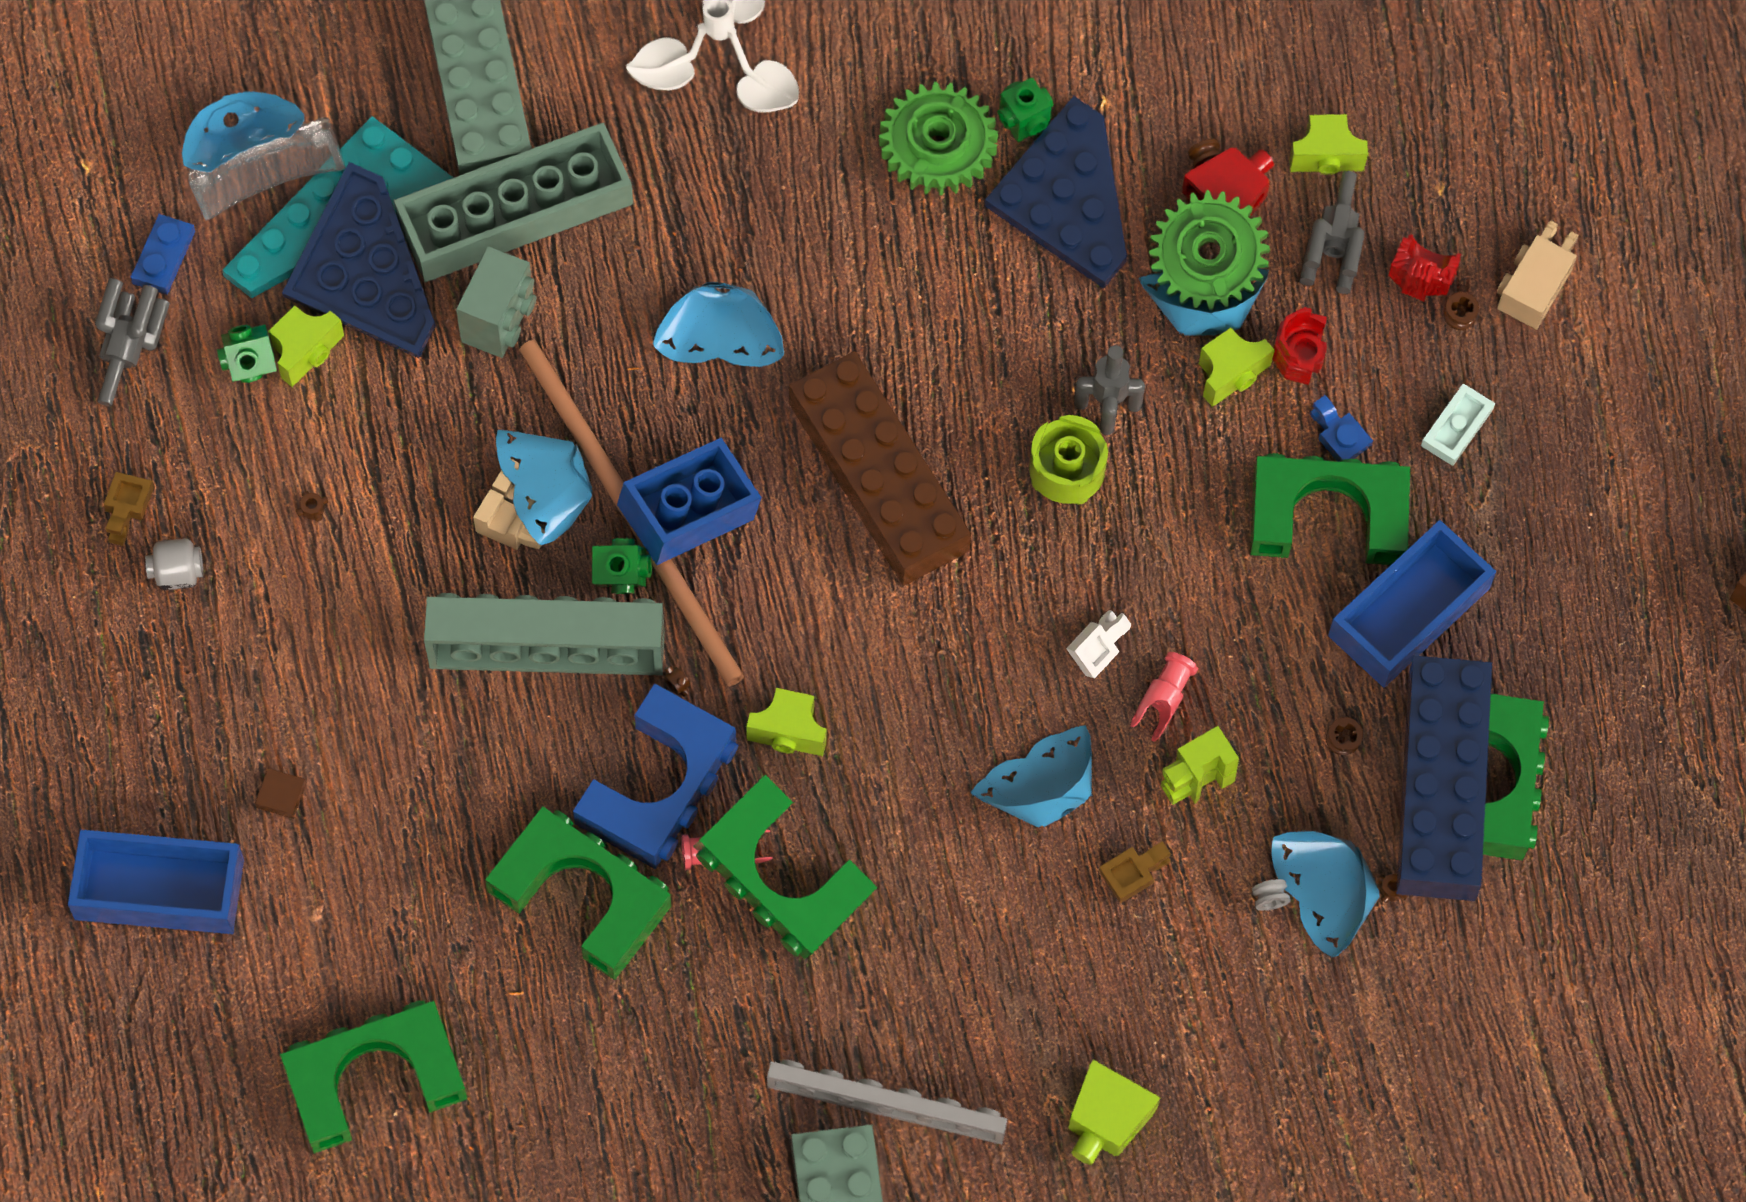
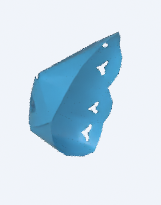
(253, 125)
(1202, 321)
(719, 326)
(549, 474)
(1043, 786)
(1332, 884)

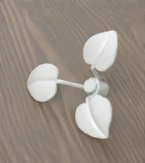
(666, 63)

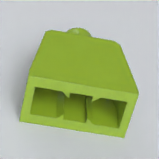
(1108, 1113)

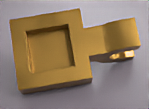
(126, 500)
(1130, 873)

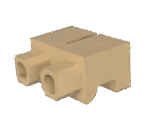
(498, 518)

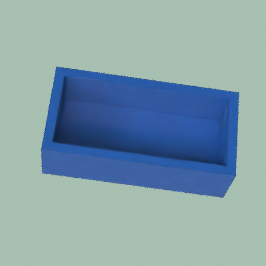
(1411, 603)
(156, 881)

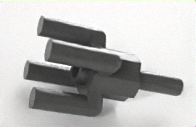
(1336, 236)
(126, 333)
(1110, 387)

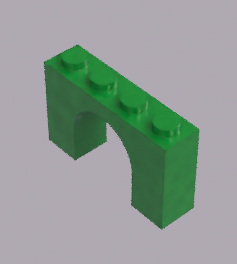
(1377, 489)
(1515, 732)
(554, 845)
(800, 921)
(318, 1066)

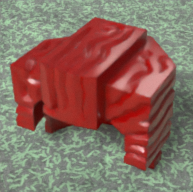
(1422, 271)
(1299, 345)

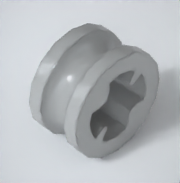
(1271, 894)

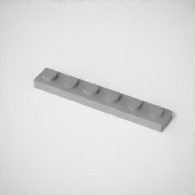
(901, 1105)

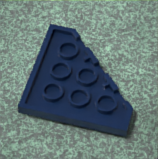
(1067, 194)
(363, 266)

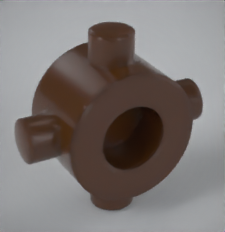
(312, 506)
(676, 680)
(1388, 888)

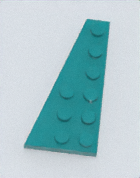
(278, 246)

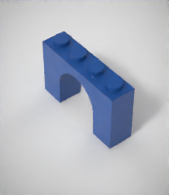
(650, 829)

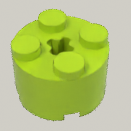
(1064, 479)

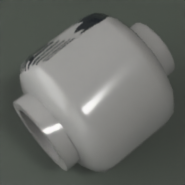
(175, 564)

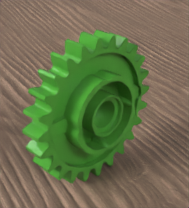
(938, 163)
(1205, 223)

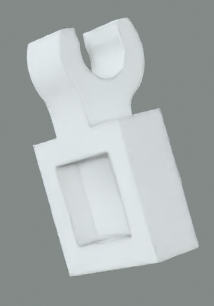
(1095, 644)

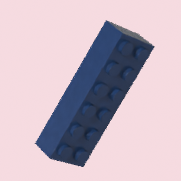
(1444, 778)

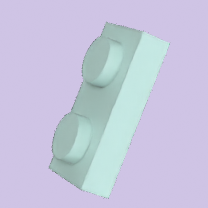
(1458, 424)

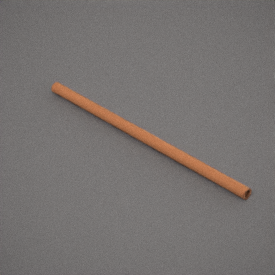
(613, 484)

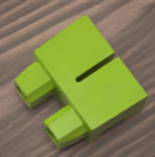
(1199, 763)

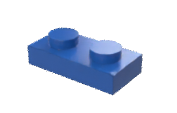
(163, 253)

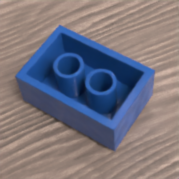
(689, 501)

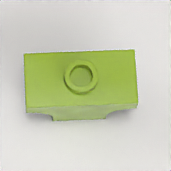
(1328, 147)
(304, 342)
(1232, 364)
(788, 724)

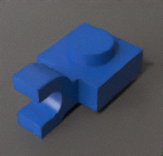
(1341, 437)

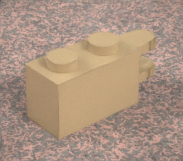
(1538, 277)

